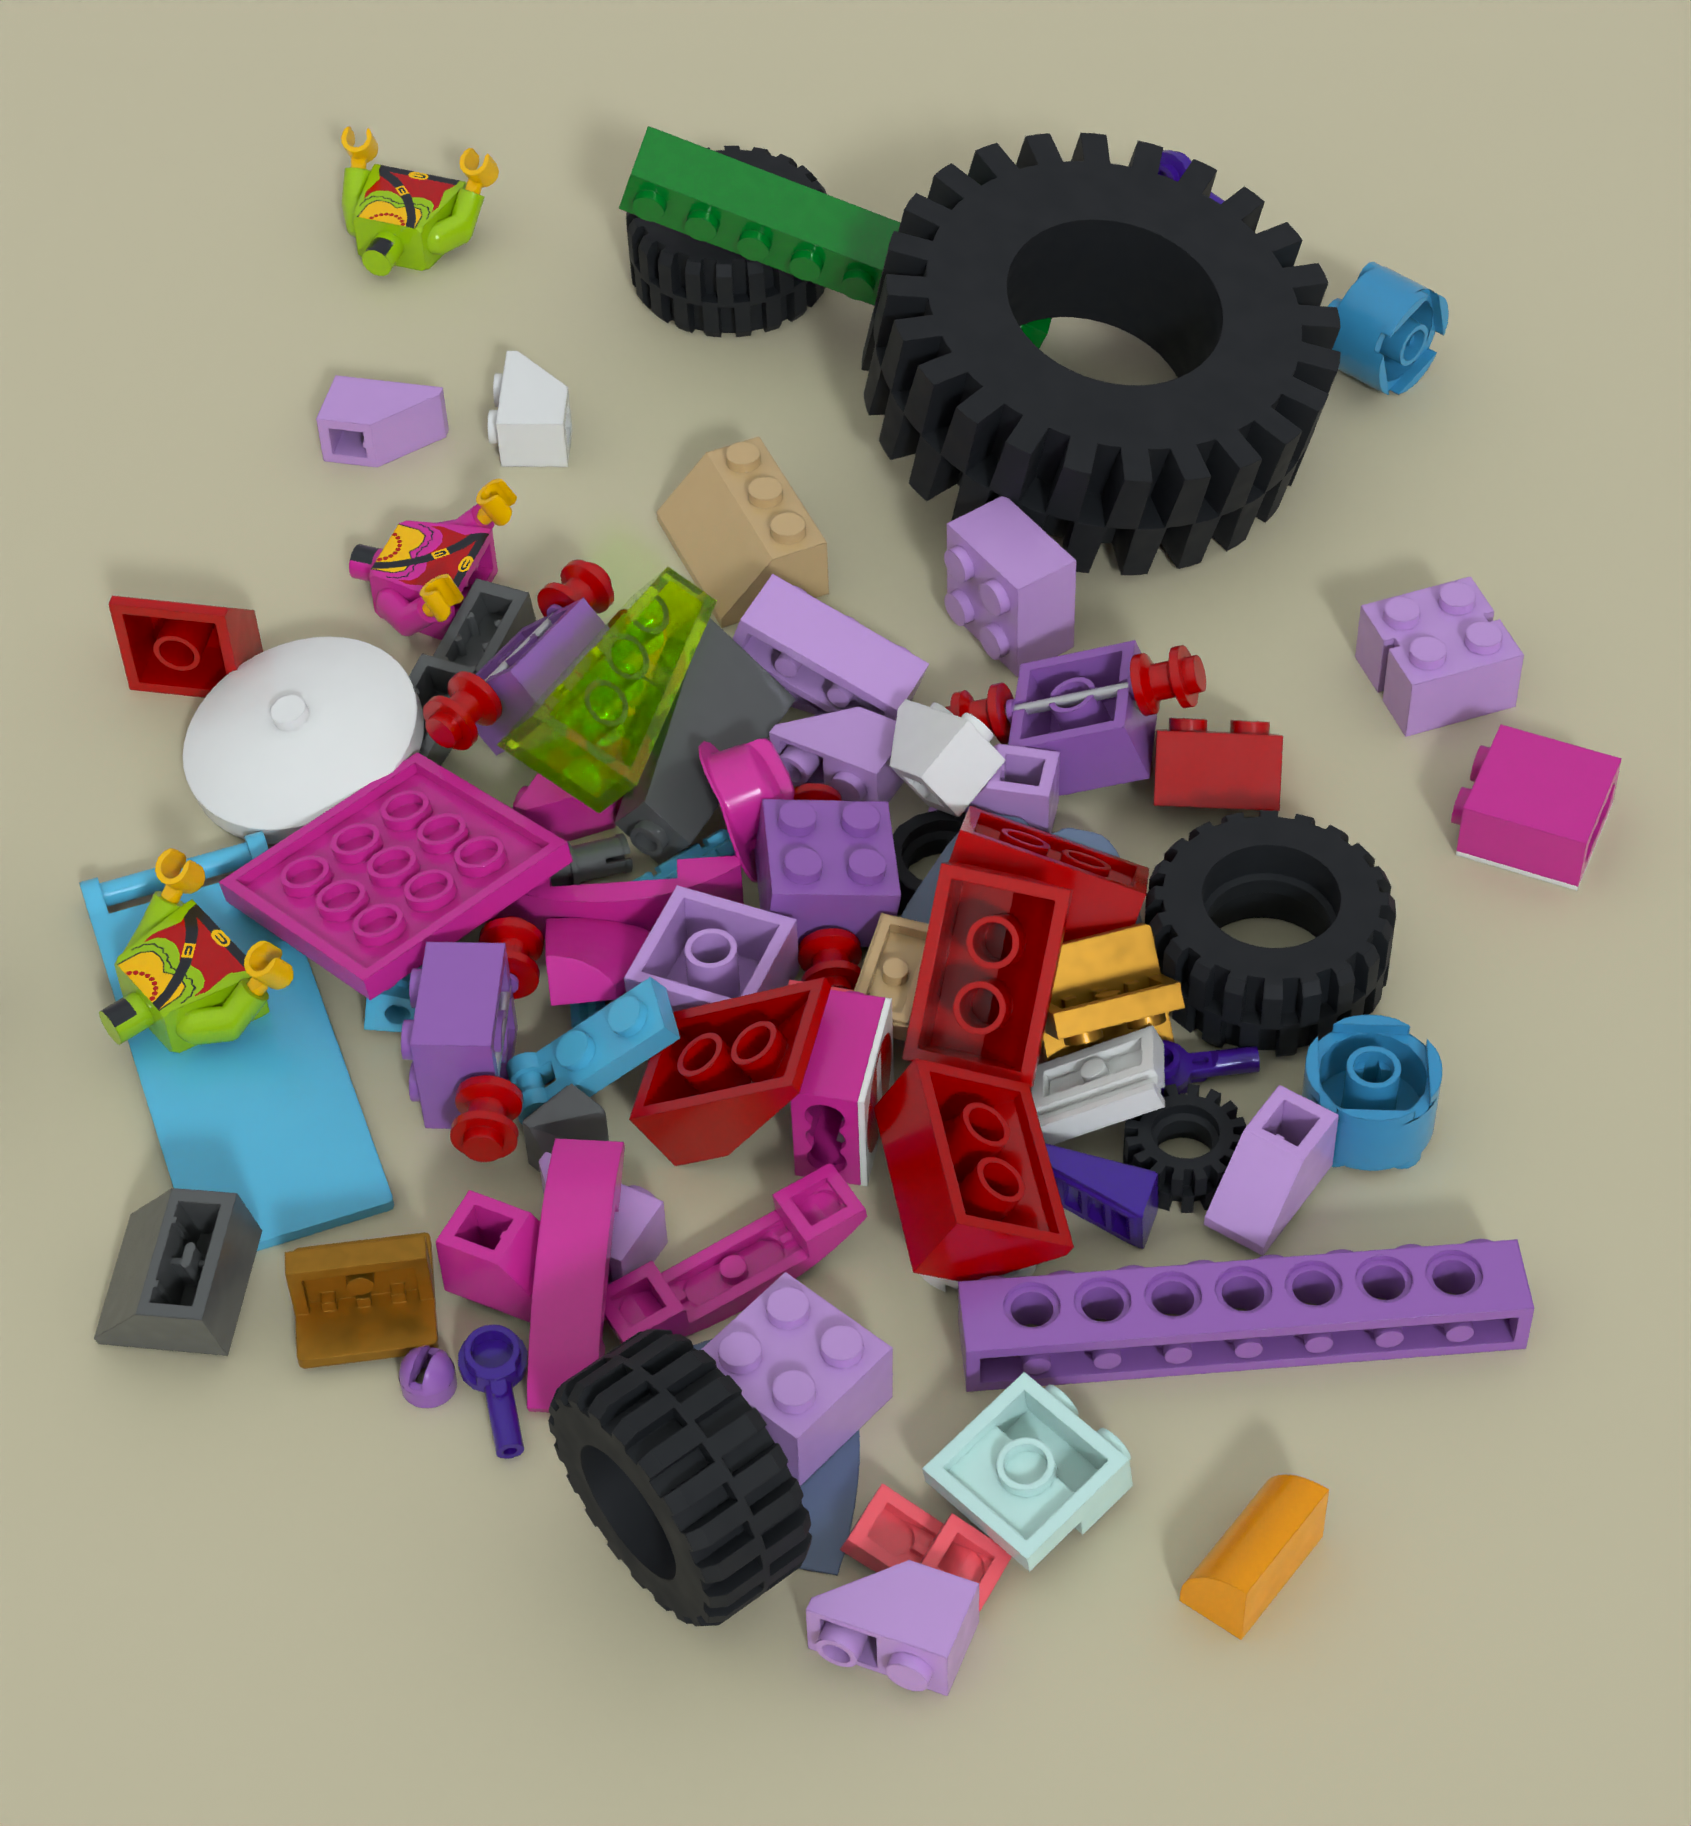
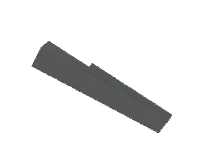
(477, 633)

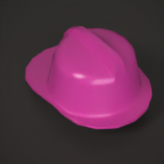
(740, 782)

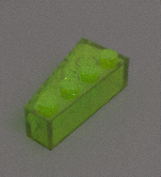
(612, 700)

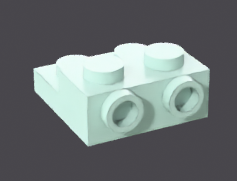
(1031, 1470)

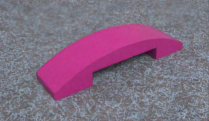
(630, 901)
(572, 1264)
(730, 1274)

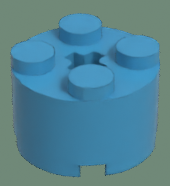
(1388, 329)
(1379, 1086)

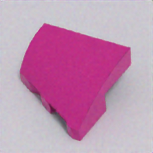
(589, 958)

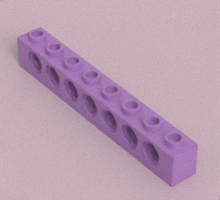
(1277, 1331)

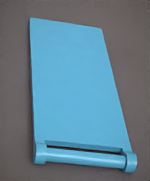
(259, 1111)

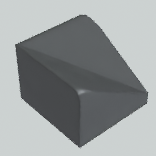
(564, 1116)

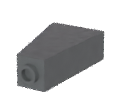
(720, 701)

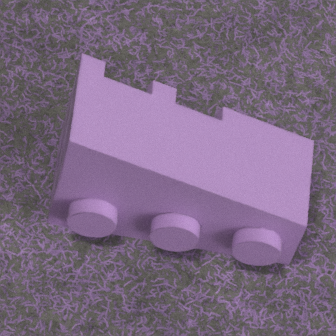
(824, 655)

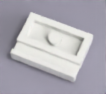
(1100, 1085)

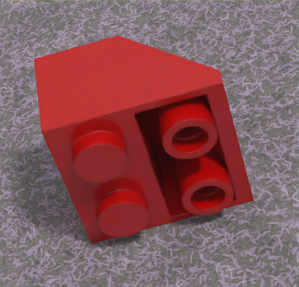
(1218, 767)

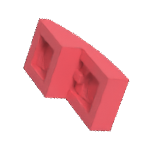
(900, 1531)

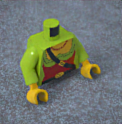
(408, 214)
(186, 973)

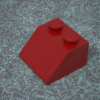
(180, 644)

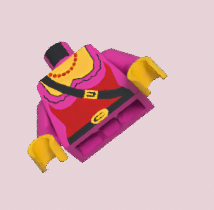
(432, 566)

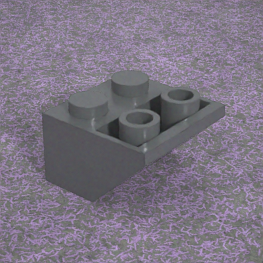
(181, 1274)

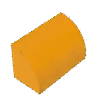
(1258, 1553)

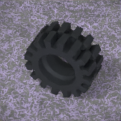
(1191, 1118)

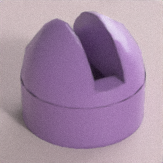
(438, 1381)

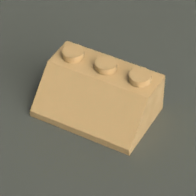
(739, 525)

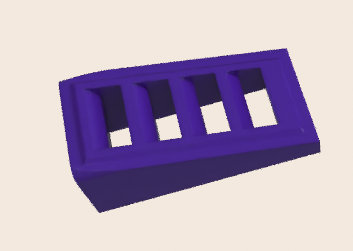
(1107, 1193)

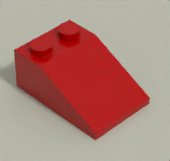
(728, 1070)

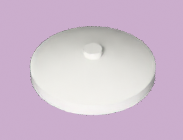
(299, 734)

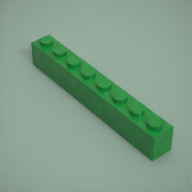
(765, 218)

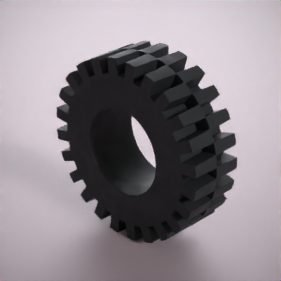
(1117, 250)

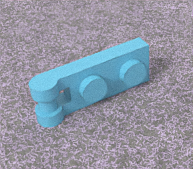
(598, 1047)

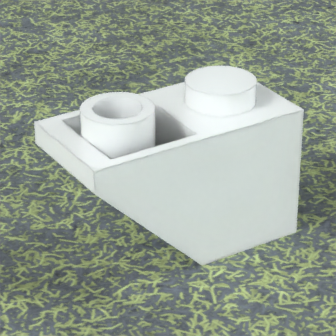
(531, 415)
(943, 755)

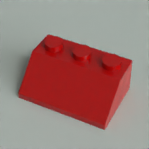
(1104, 887)
(987, 971)
(970, 1173)

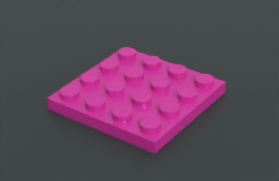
(395, 870)

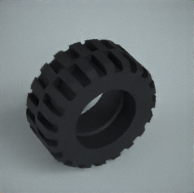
(709, 285)
(1282, 873)
(680, 1476)

